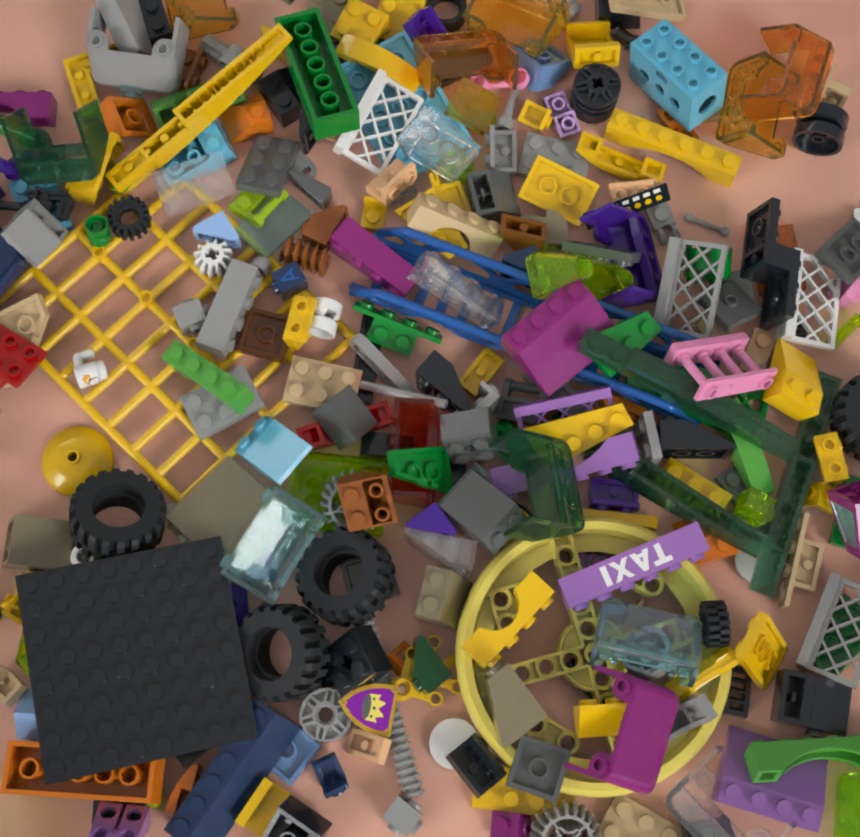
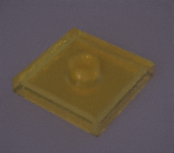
(472, 106)

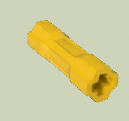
(716, 664)

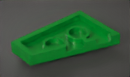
(423, 467)

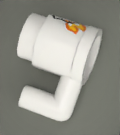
(88, 373)

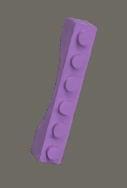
(614, 452)

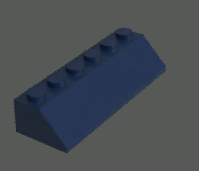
(233, 777)

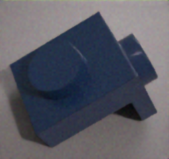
(330, 775)

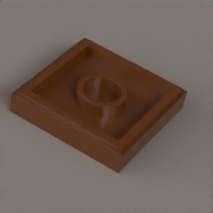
(264, 335)

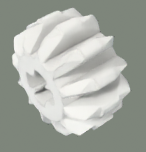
(206, 264)

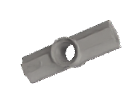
(221, 51)

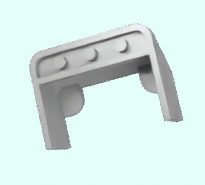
(152, 73)

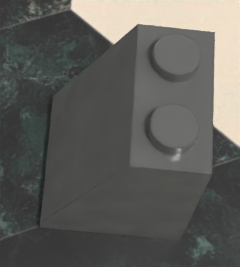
(480, 511)

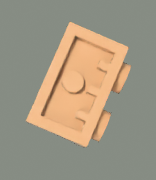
(392, 181)

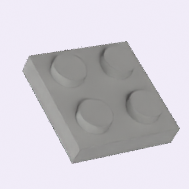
(647, 434)

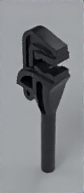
(46, 198)

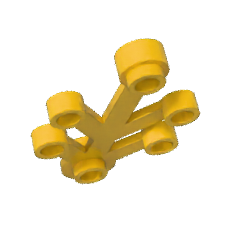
(405, 678)

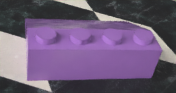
(795, 796)

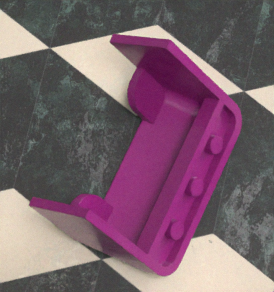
(641, 735)

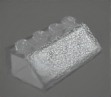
(456, 290)

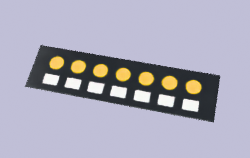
(642, 200)

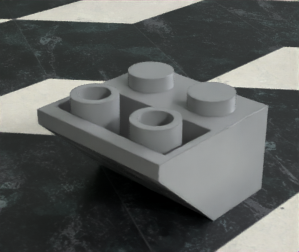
(34, 233)

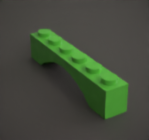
(773, 758)

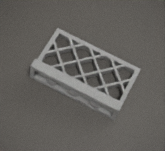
(671, 279)
(819, 628)

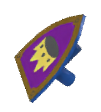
(371, 707)

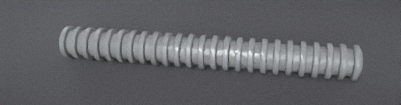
(399, 743)

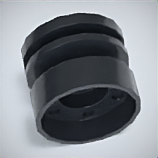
(595, 93)

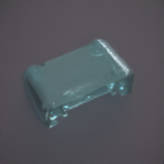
(272, 544)
(648, 639)

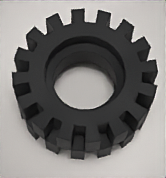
(121, 208)
(715, 623)

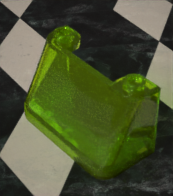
(554, 270)

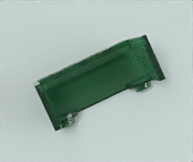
(46, 163)
(550, 485)

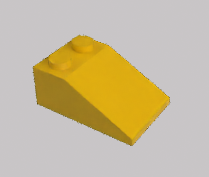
(796, 385)

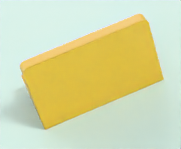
(262, 806)

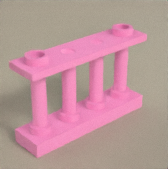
(722, 349)

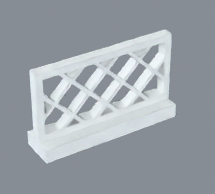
(365, 108)
(788, 329)

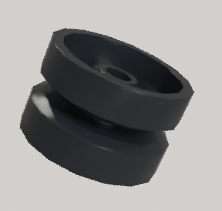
(821, 132)

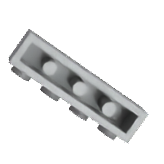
(229, 308)

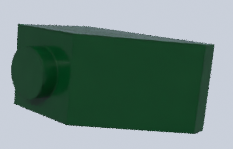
(426, 667)

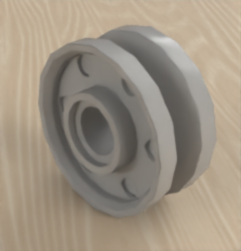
(311, 716)

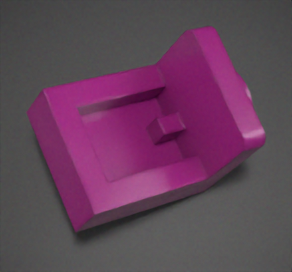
(510, 824)

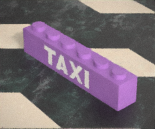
(632, 565)

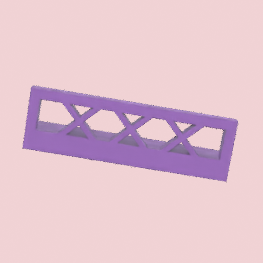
(560, 402)

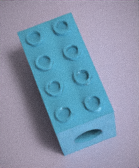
(677, 75)

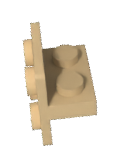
(835, 91)

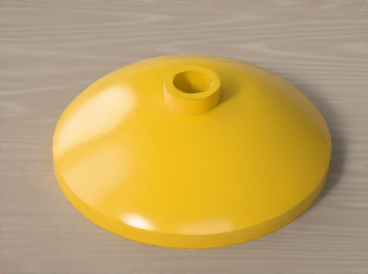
(92, 452)

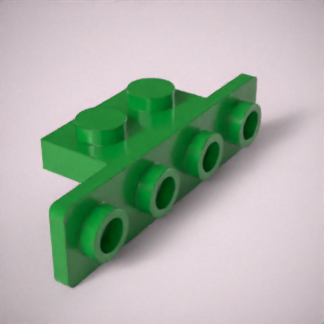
(393, 331)

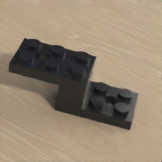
(770, 264)

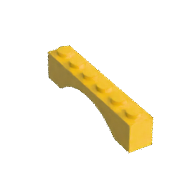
(712, 162)

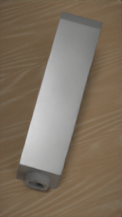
(126, 25)

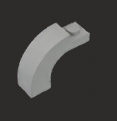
(692, 713)

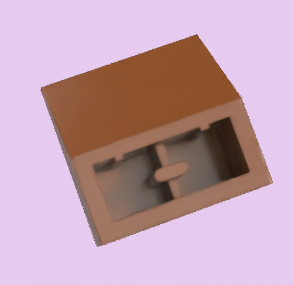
(366, 500)

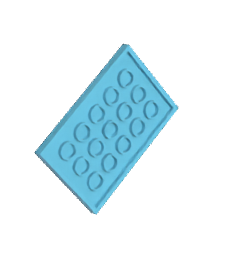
(359, 80)

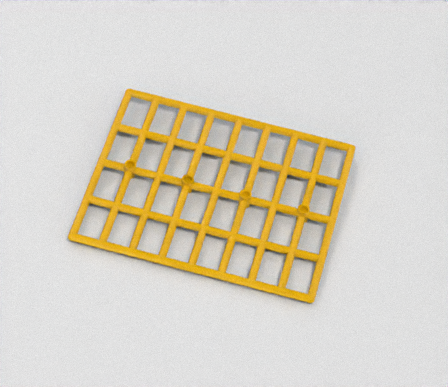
(148, 302)

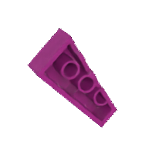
(371, 257)

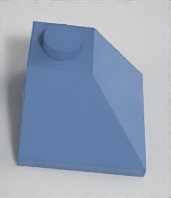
(544, 68)

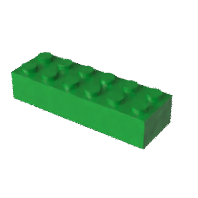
(318, 75)

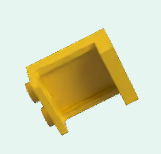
(591, 43)

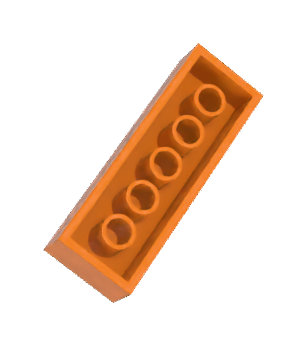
(25, 776)

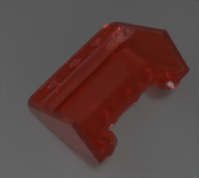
(416, 427)

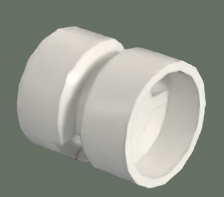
(324, 318)

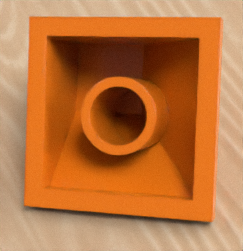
(127, 117)
(247, 119)

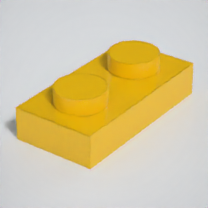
(483, 368)

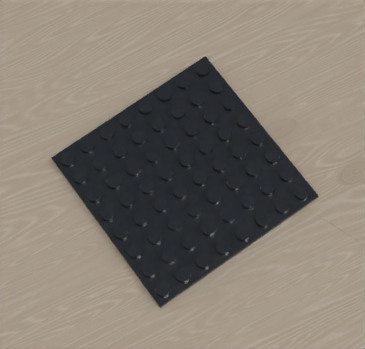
(134, 659)

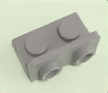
(488, 397)

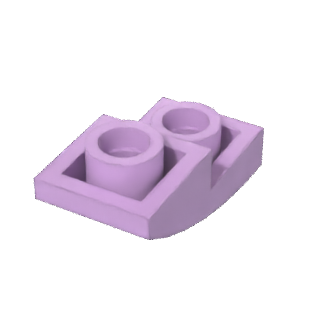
(564, 118)

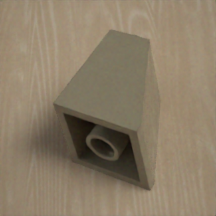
(37, 543)
(442, 597)
(511, 705)

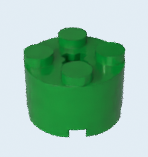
(701, 265)

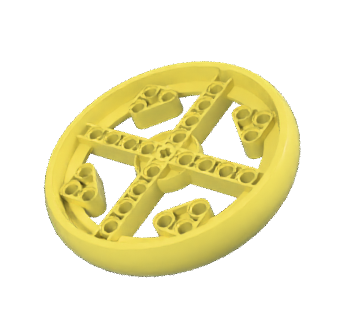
(504, 575)

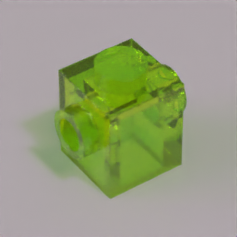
(754, 507)

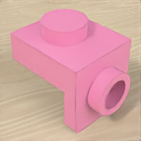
(848, 293)

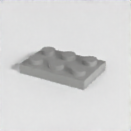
(554, 149)
(211, 415)

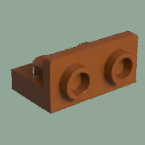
(194, 64)

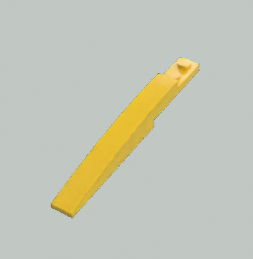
(200, 109)

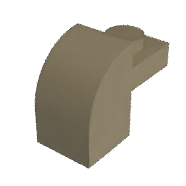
(556, 230)

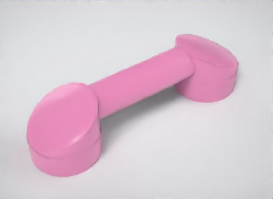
(522, 81)

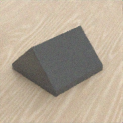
(345, 417)

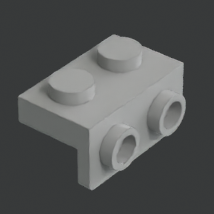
(502, 150)

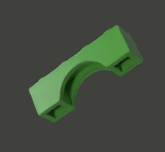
(163, 106)
(209, 376)

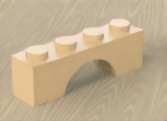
(431, 214)

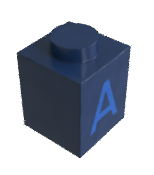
(288, 281)

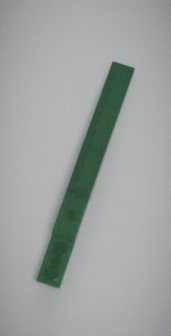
(680, 390)
(792, 493)
(685, 502)

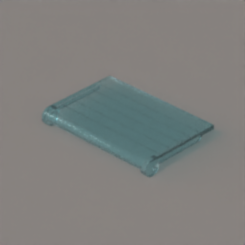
(278, 226)

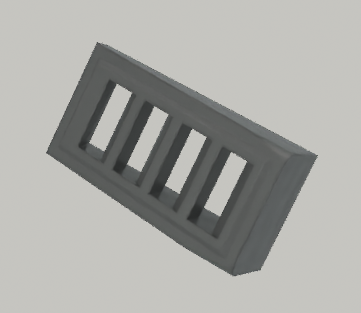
(314, 190)

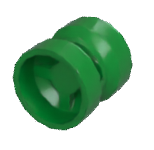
(97, 230)

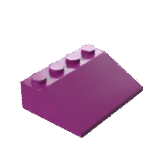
(549, 336)

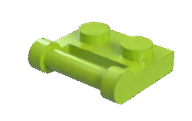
(248, 203)

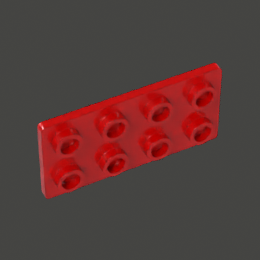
(17, 358)

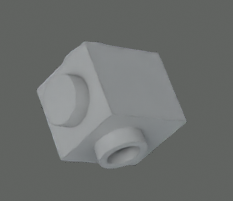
(190, 316)
(403, 816)

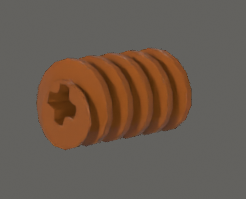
(305, 256)

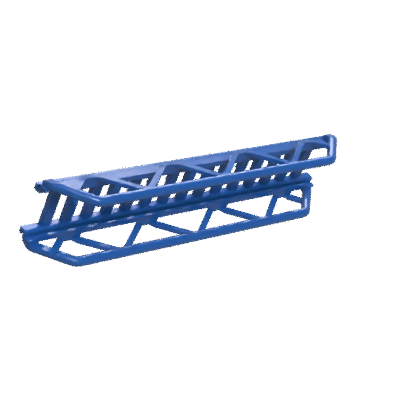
(505, 288)

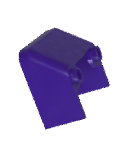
(628, 231)

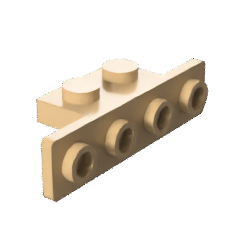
(803, 564)

